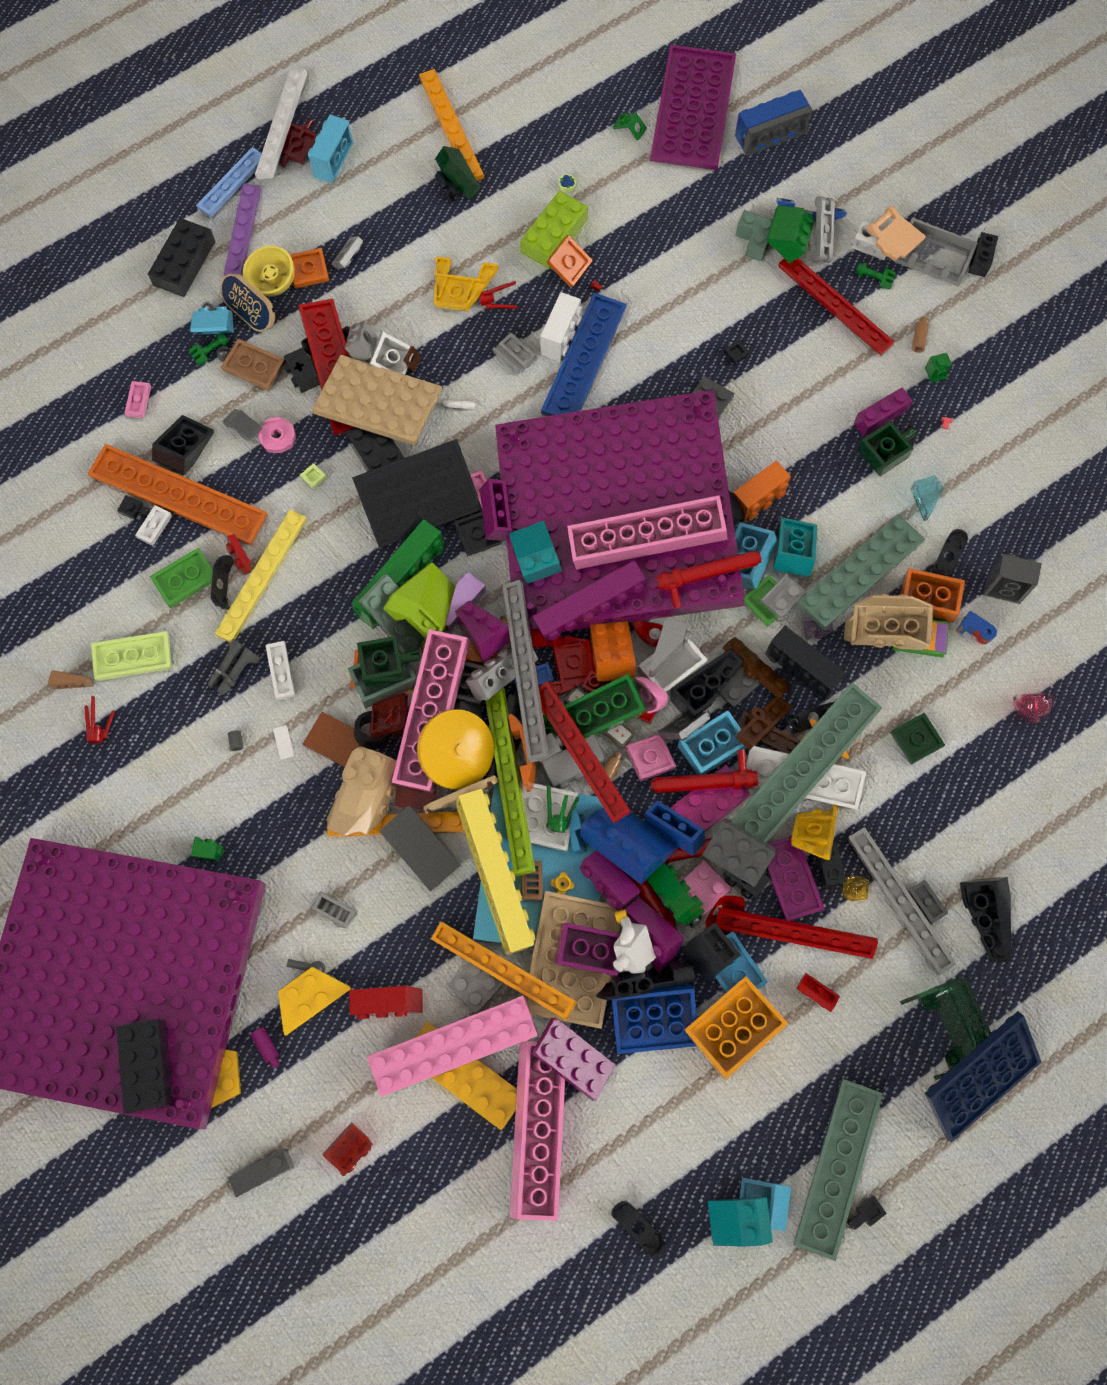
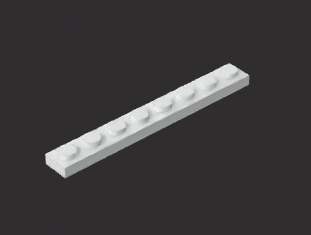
(281, 124)

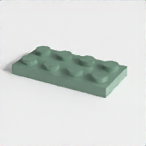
(374, 603)

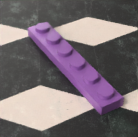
(242, 229)

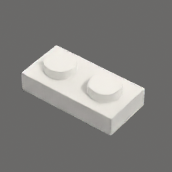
(153, 525)

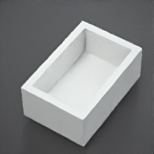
(561, 327)
(678, 668)

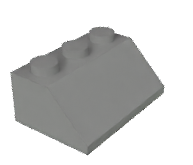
(562, 768)

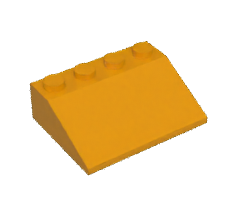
(736, 1028)

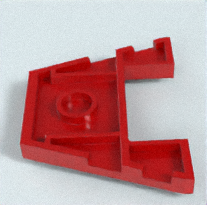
(571, 657)

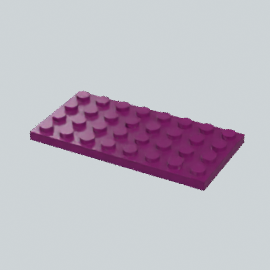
(693, 107)

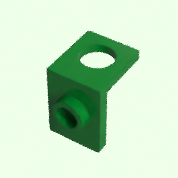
(628, 121)

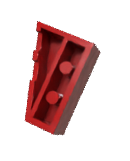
(386, 1001)

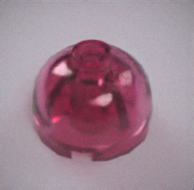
(1033, 706)

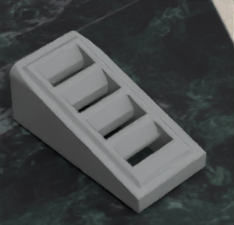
(320, 897)

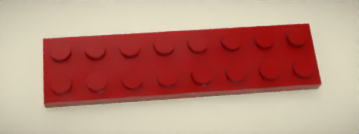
(325, 343)

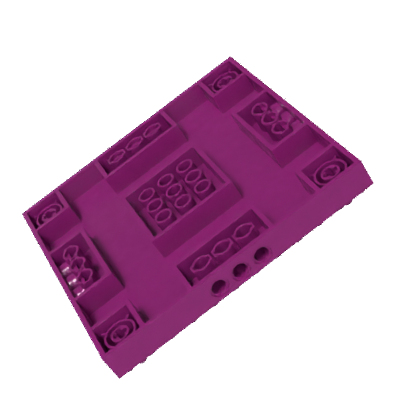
(614, 465)
(114, 945)

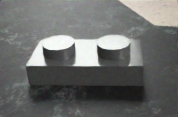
(928, 902)

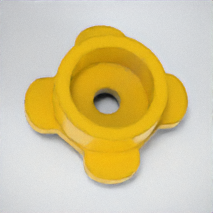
(568, 884)

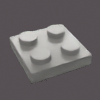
(474, 986)

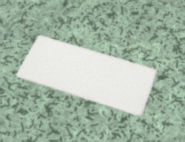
(283, 742)

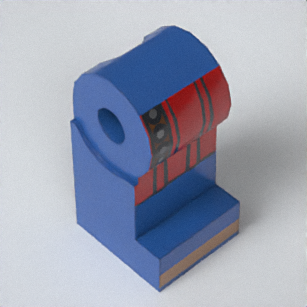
(978, 628)

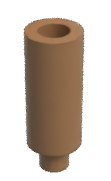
(920, 335)
(613, 764)

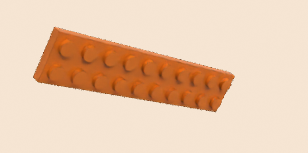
(177, 494)

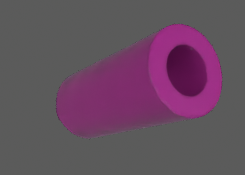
(265, 1047)

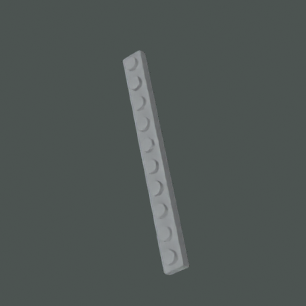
(525, 672)

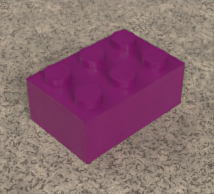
(586, 949)

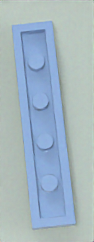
(230, 183)

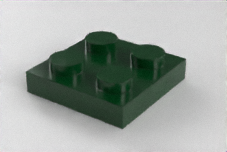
(917, 738)

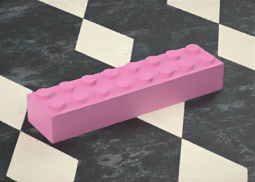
(647, 532)
(433, 693)
(452, 1045)
(537, 1139)

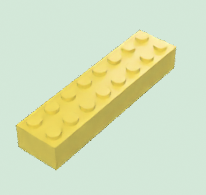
(494, 872)

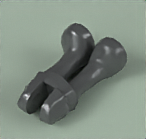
(246, 657)

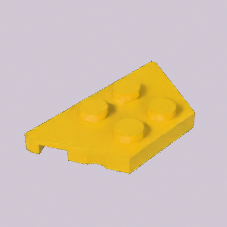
(815, 831)
(308, 996)

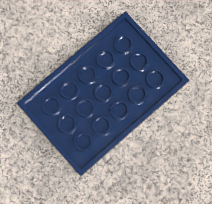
(983, 1076)

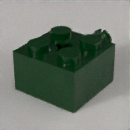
(887, 447)
(387, 650)

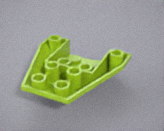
(423, 601)

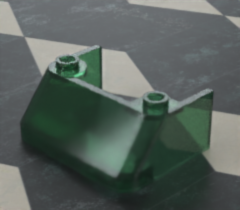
(960, 1017)

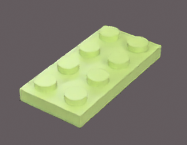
(131, 656)

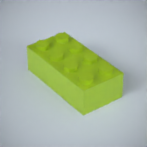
(559, 219)

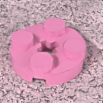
(280, 444)

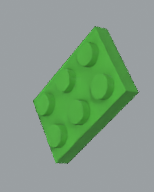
(183, 577)

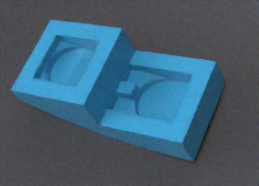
(577, 843)

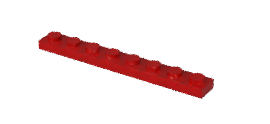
(837, 305)
(582, 754)
(796, 933)

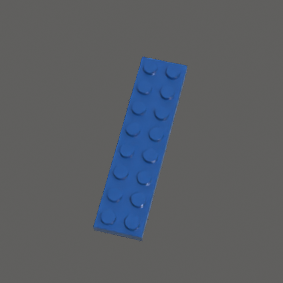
(584, 356)

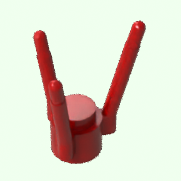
(487, 297)
(95, 733)

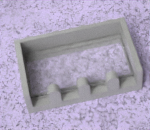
(940, 253)

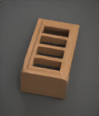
(65, 680)
(528, 896)

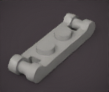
(824, 229)

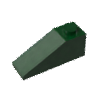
(457, 171)

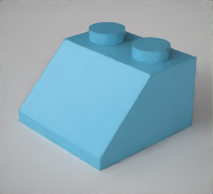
(212, 321)
(777, 1197)

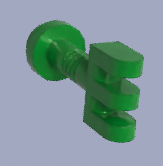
(886, 278)
(199, 353)

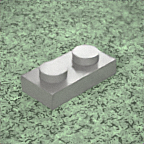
(350, 248)

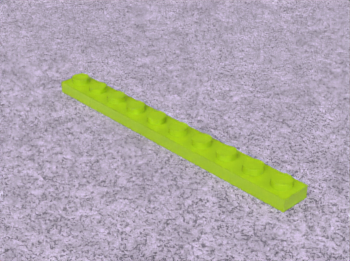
(510, 785)

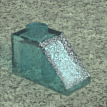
(926, 494)

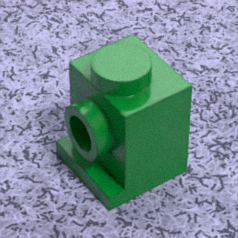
(938, 367)
(206, 850)

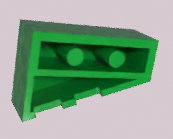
(676, 894)

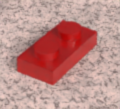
(241, 560)
(818, 992)

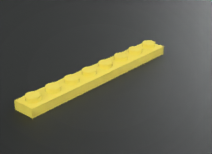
(261, 576)

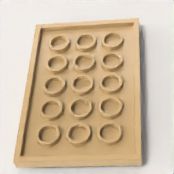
(377, 400)
(573, 982)

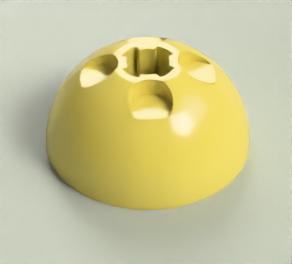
(269, 270)

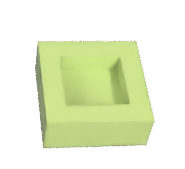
(313, 476)

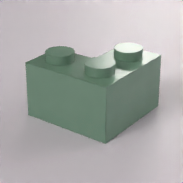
(755, 230)

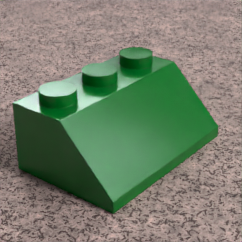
(790, 231)

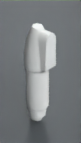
(464, 404)

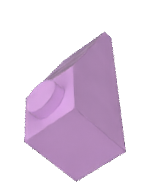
(467, 589)

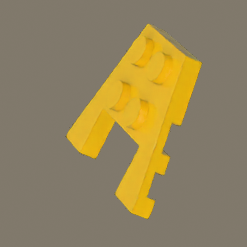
(459, 291)
(229, 1080)

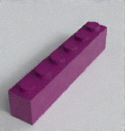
(590, 601)

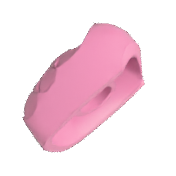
(652, 694)

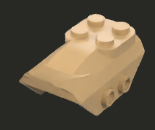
(891, 621)
(364, 793)

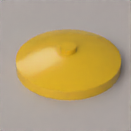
(455, 749)

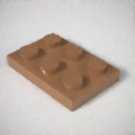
(253, 364)

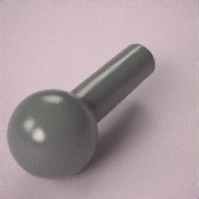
(304, 966)

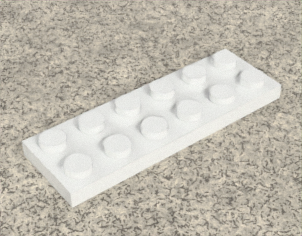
(838, 786)

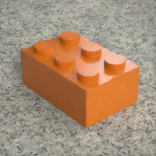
(762, 490)
(938, 590)
(612, 650)

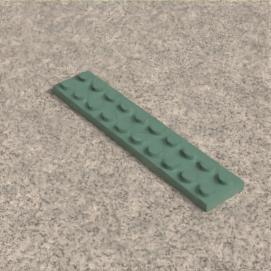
(807, 763)

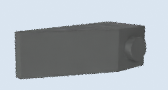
(261, 1172)

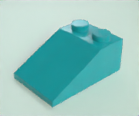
(795, 547)
(535, 552)
(740, 1222)

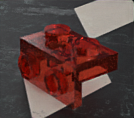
(348, 1149)

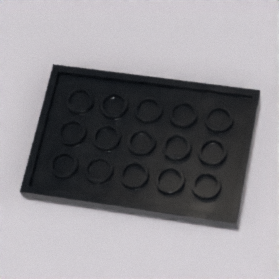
(415, 488)

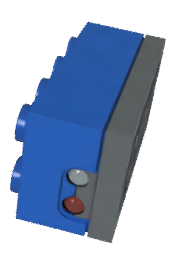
(773, 122)

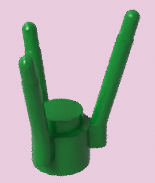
(559, 822)

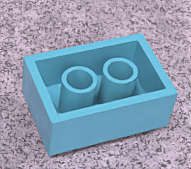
(330, 148)
(758, 539)
(712, 744)

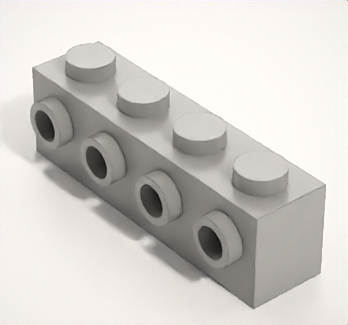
(493, 675)

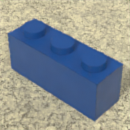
(675, 827)

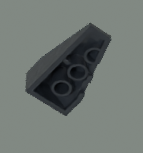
(704, 686)
(991, 913)

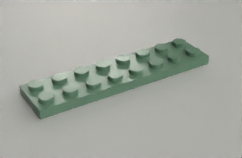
(860, 571)
(838, 1169)

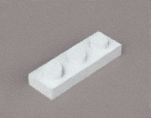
(280, 670)

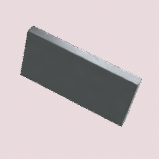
(419, 848)

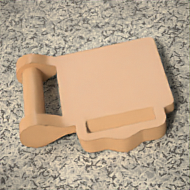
(898, 237)

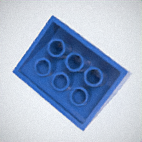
(627, 843)
(654, 1019)

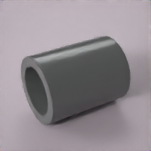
(235, 740)

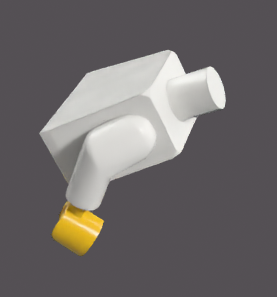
(633, 946)

